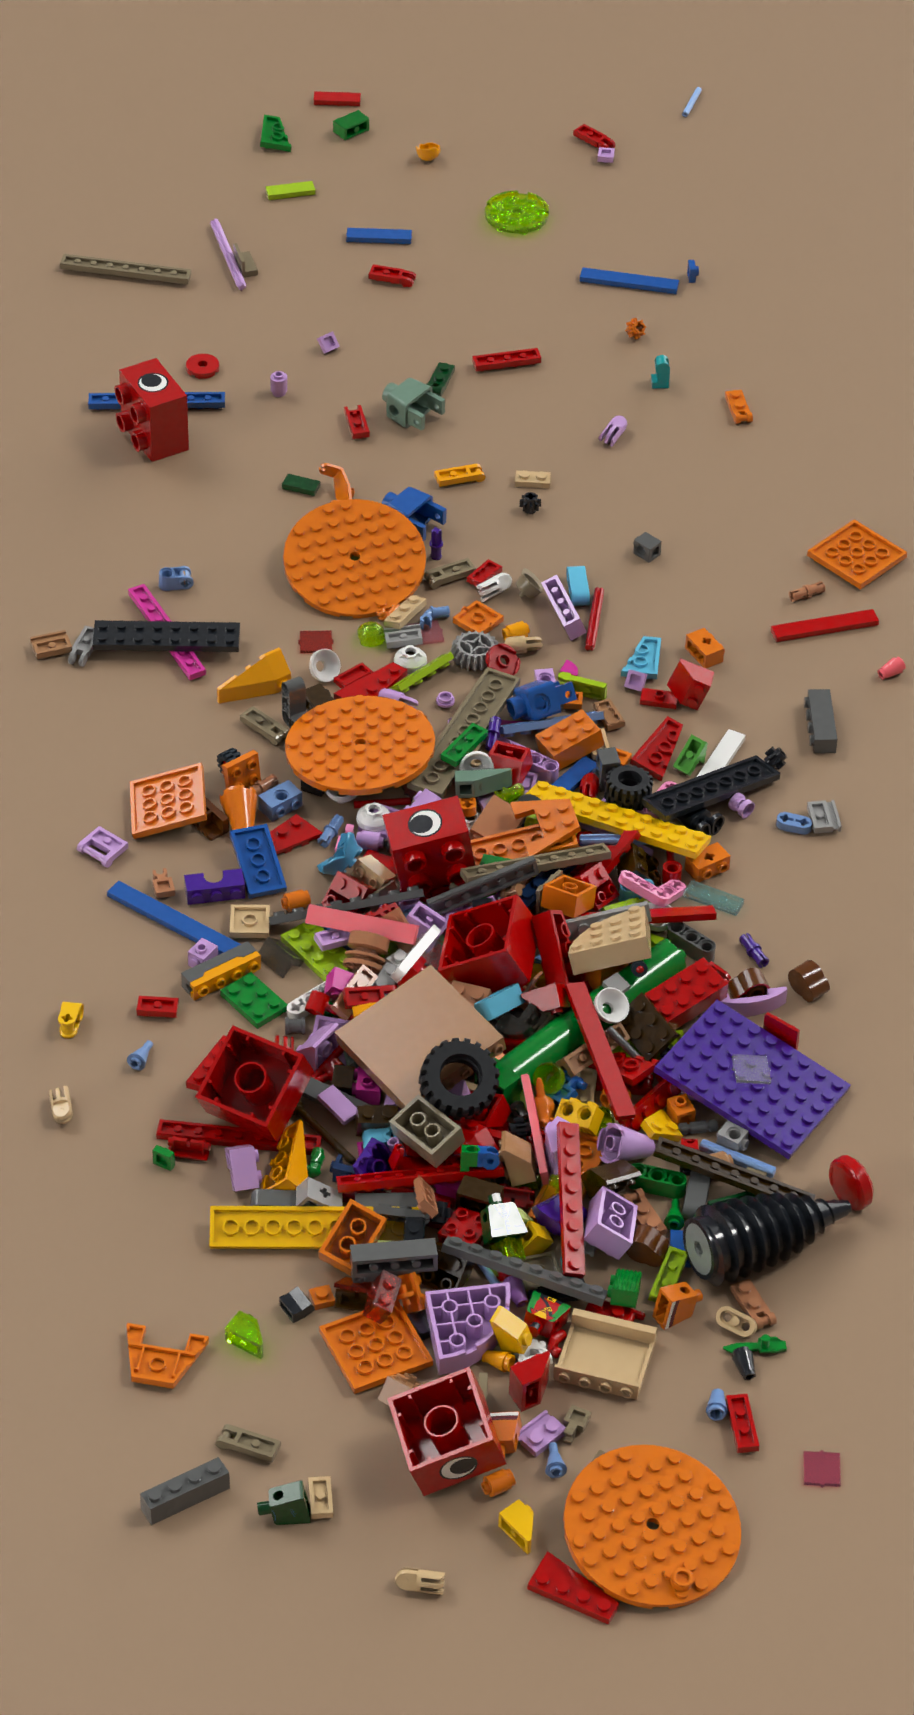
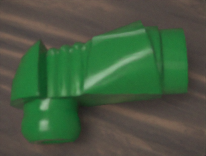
(316, 1161)

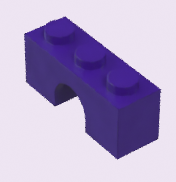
(201, 891)

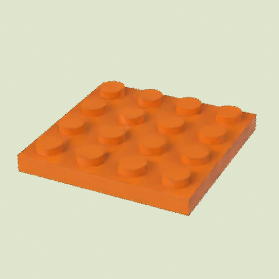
(857, 554)
(167, 800)
(373, 1350)

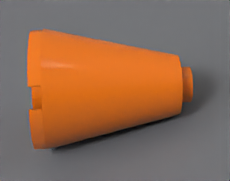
(239, 806)

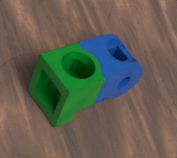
(478, 1157)

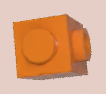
(680, 1109)

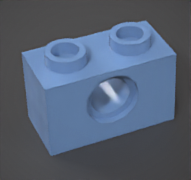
(280, 800)

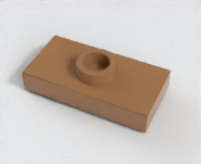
(612, 717)

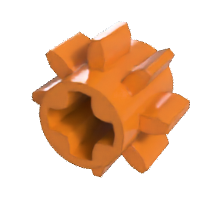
(635, 328)

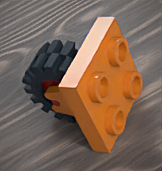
(239, 769)

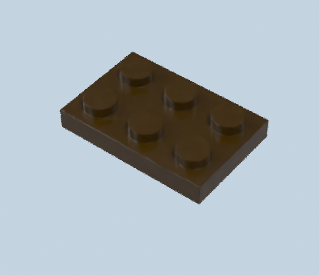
(648, 1028)

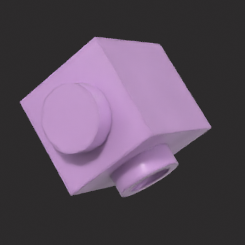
(201, 952)

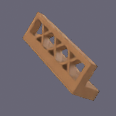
(581, 1058)

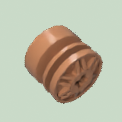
(366, 951)

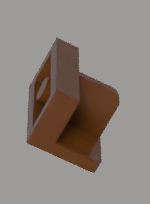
(216, 823)

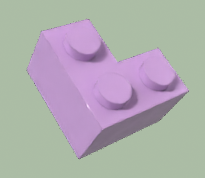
(242, 1166)

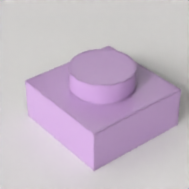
(606, 155)
(328, 342)
(635, 680)

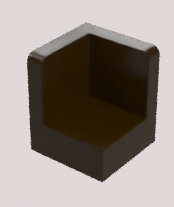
(343, 1078)

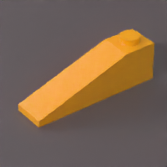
(258, 680)
(290, 1163)

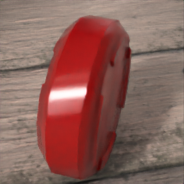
(851, 1182)

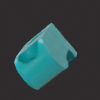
(662, 375)

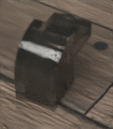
(521, 1027)

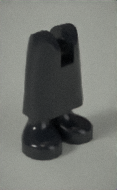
(703, 821)

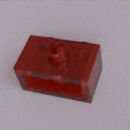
(382, 1297)

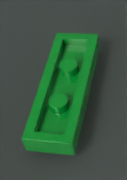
(464, 744)

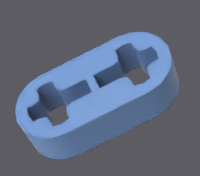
(794, 823)

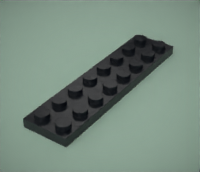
(166, 636)
(710, 788)

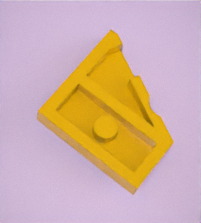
(661, 1125)

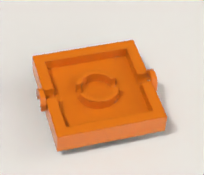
(478, 618)

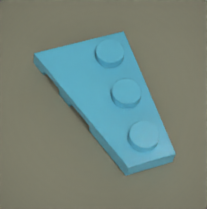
(645, 658)

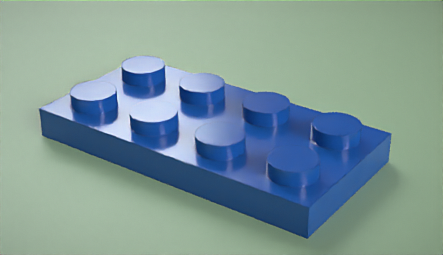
(258, 861)

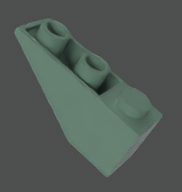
(481, 782)

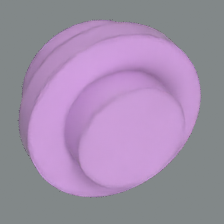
(445, 699)

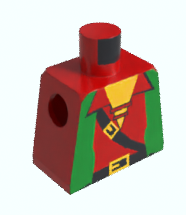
(545, 1315)

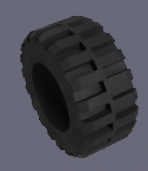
(470, 1055)

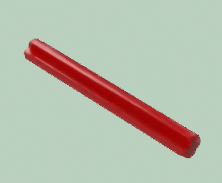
(594, 619)

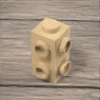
(372, 872)

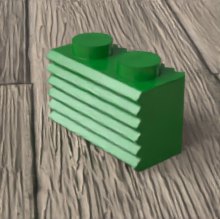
(351, 125)
(624, 1288)

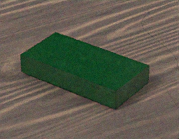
(301, 484)

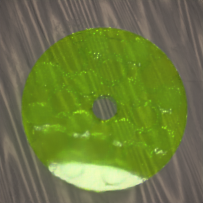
(516, 212)

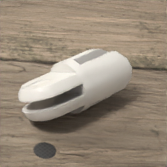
(494, 586)

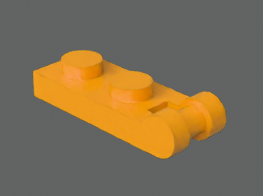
(459, 475)

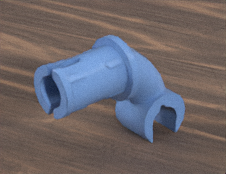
(432, 613)

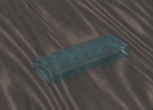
(711, 896)

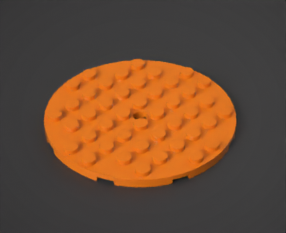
(327, 537)
(325, 750)
(656, 1484)

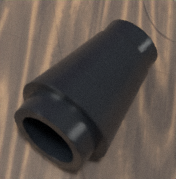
(744, 1361)

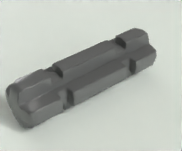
(698, 1127)

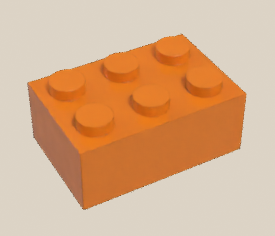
(570, 739)
(354, 1226)

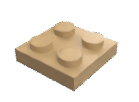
(249, 921)

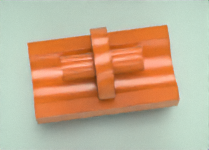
(410, 1293)

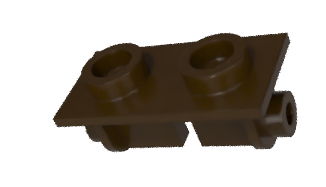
(350, 1300)

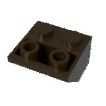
(640, 863)
(613, 1176)
(451, 1272)

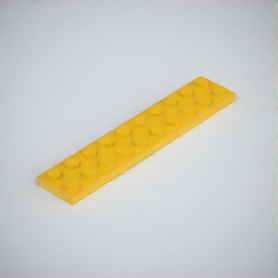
(618, 819)
(280, 1226)

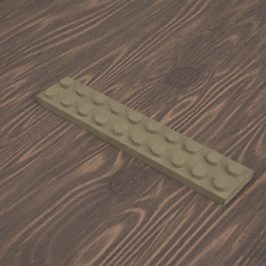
(483, 701)

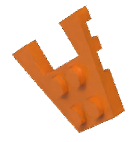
(554, 818)
(159, 1364)

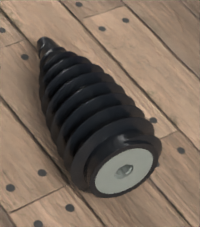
(753, 1232)

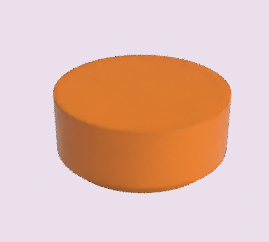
(682, 1579)

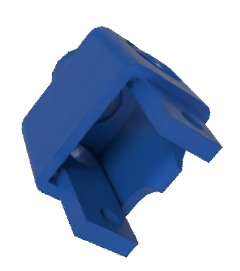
(416, 507)
(539, 699)

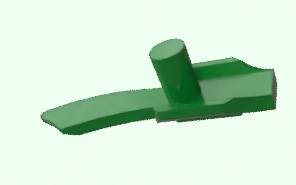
(764, 1345)

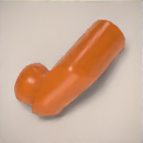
(382, 614)

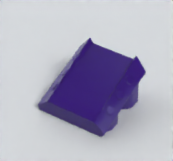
(373, 1158)
(548, 1214)

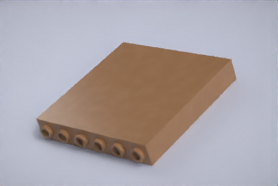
(403, 1028)

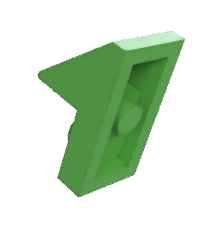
(692, 753)

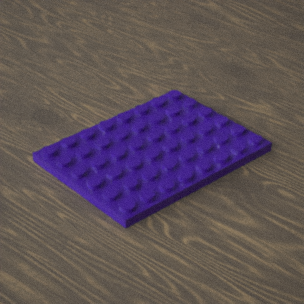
(773, 1113)

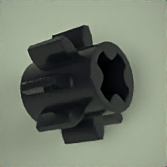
(530, 503)
(775, 757)
(520, 1128)
(444, 1212)

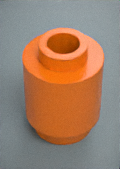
(295, 900)
(498, 1482)

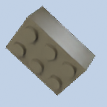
(427, 1131)

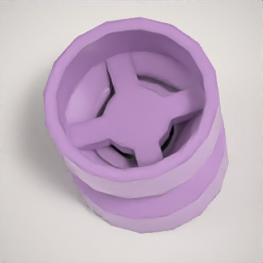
(741, 805)

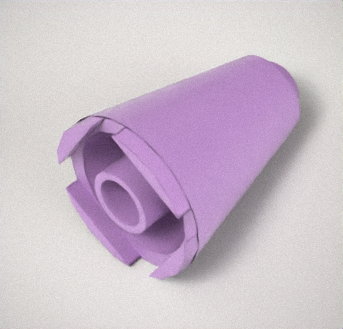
(623, 1143)

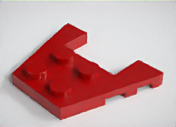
(622, 846)

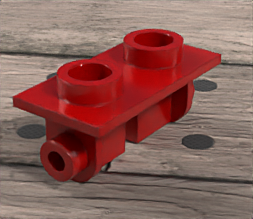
(191, 1150)
(522, 1196)

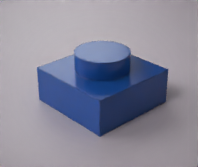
(692, 271)

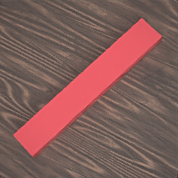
(352, 921)
(535, 1128)

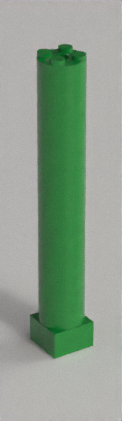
(564, 1034)

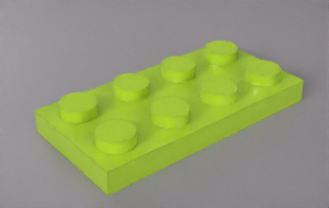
(302, 942)

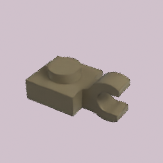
(574, 1421)

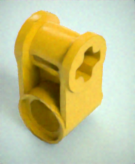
(70, 1018)

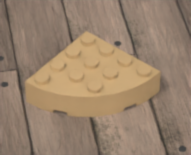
(612, 942)

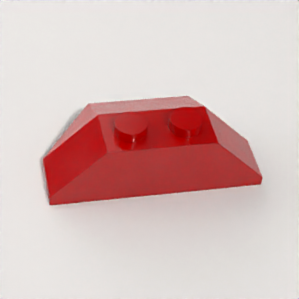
(474, 1134)

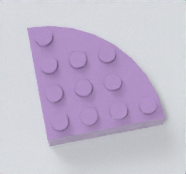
(463, 1323)

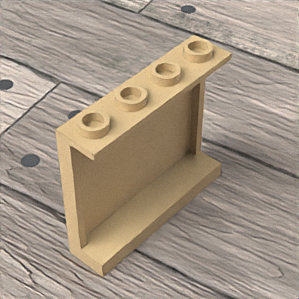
(606, 1354)

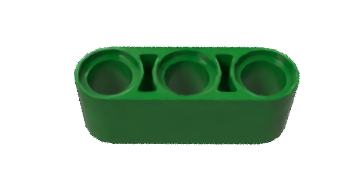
(660, 1181)

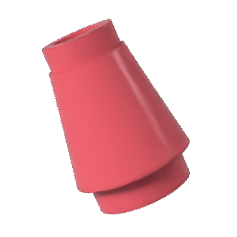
(891, 668)

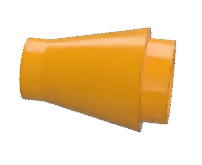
(499, 1359)

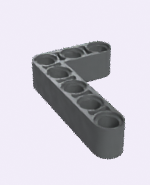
(293, 700)

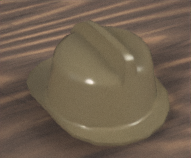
(529, 584)

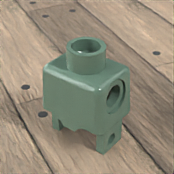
(411, 402)

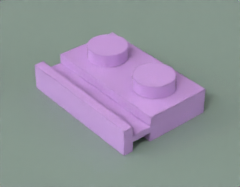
(540, 1432)

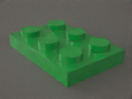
(254, 1000)

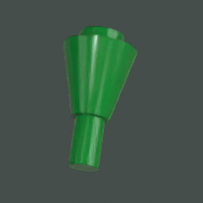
(674, 1218)

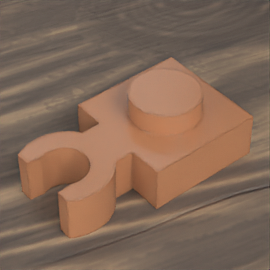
(163, 885)

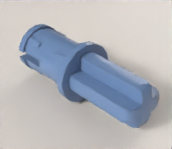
(331, 830)

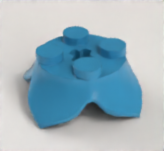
(343, 857)

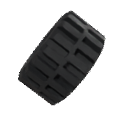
(627, 785)

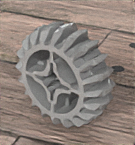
(471, 649)

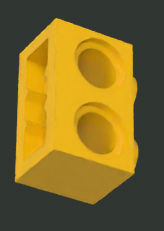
(580, 1113)

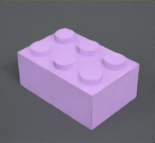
(610, 1223)

